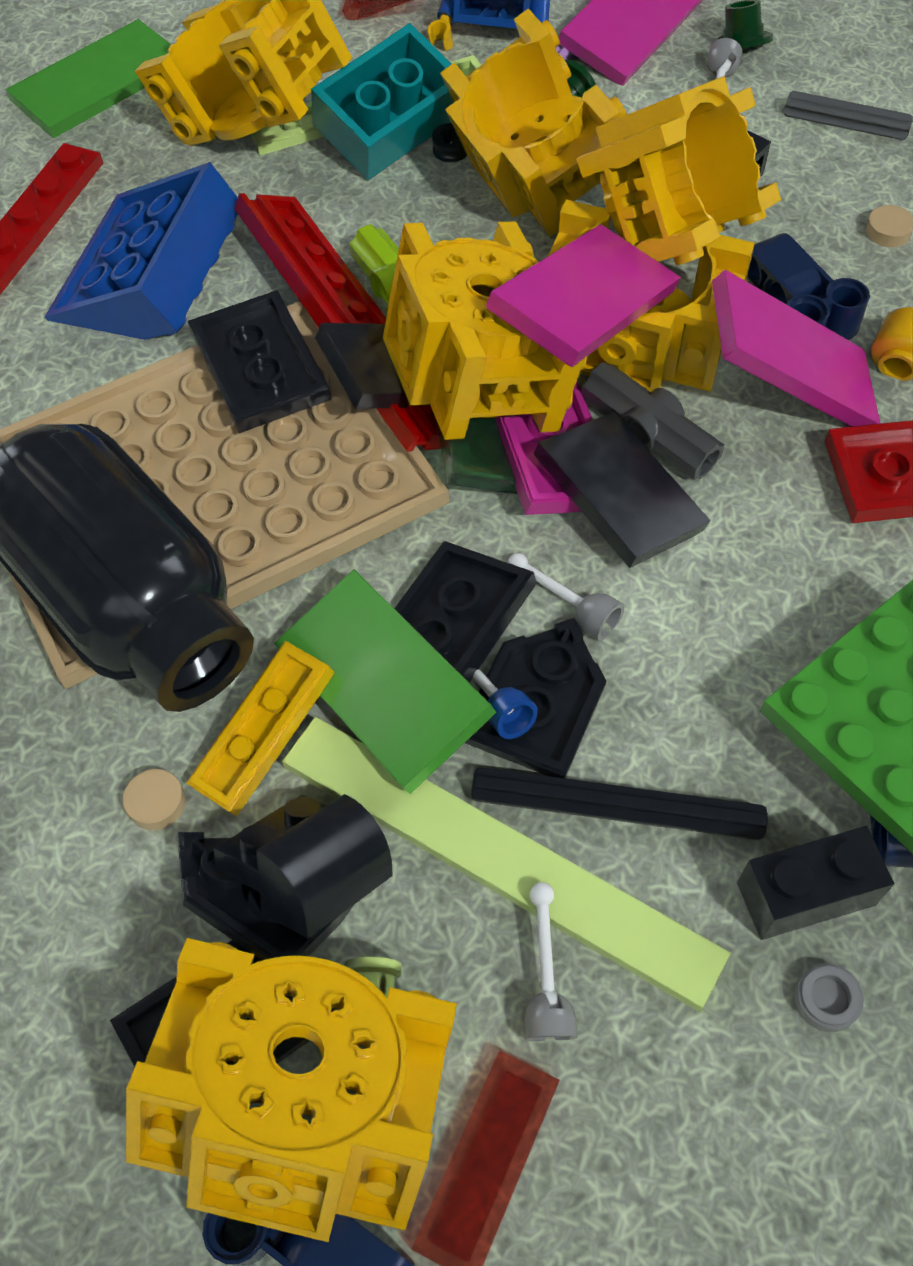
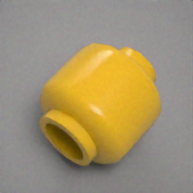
(894, 344)

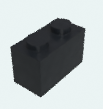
(814, 882)

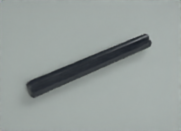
(620, 803)

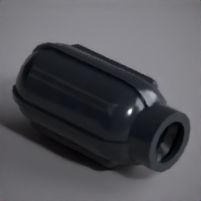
(117, 565)

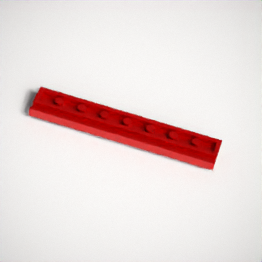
(326, 290)

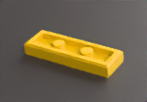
(260, 728)

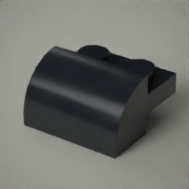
(309, 860)

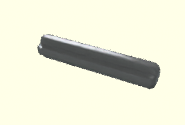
(848, 115)

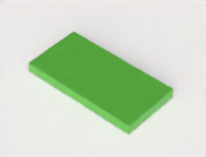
(88, 79)
(389, 681)

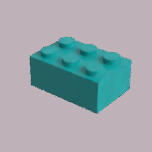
(383, 101)

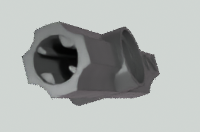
(655, 420)

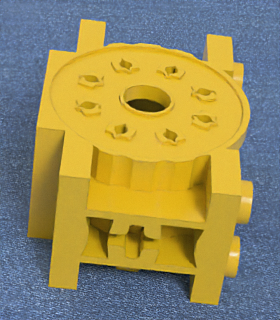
(243, 67)
(527, 125)
(681, 171)
(669, 340)
(459, 351)
(267, 1162)

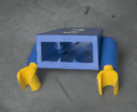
(482, 12)

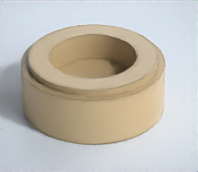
(890, 226)
(154, 799)

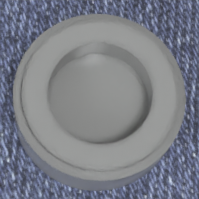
(828, 997)

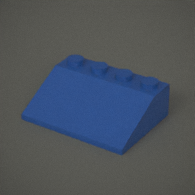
(149, 256)

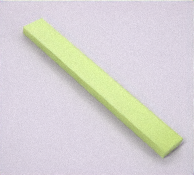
(511, 864)

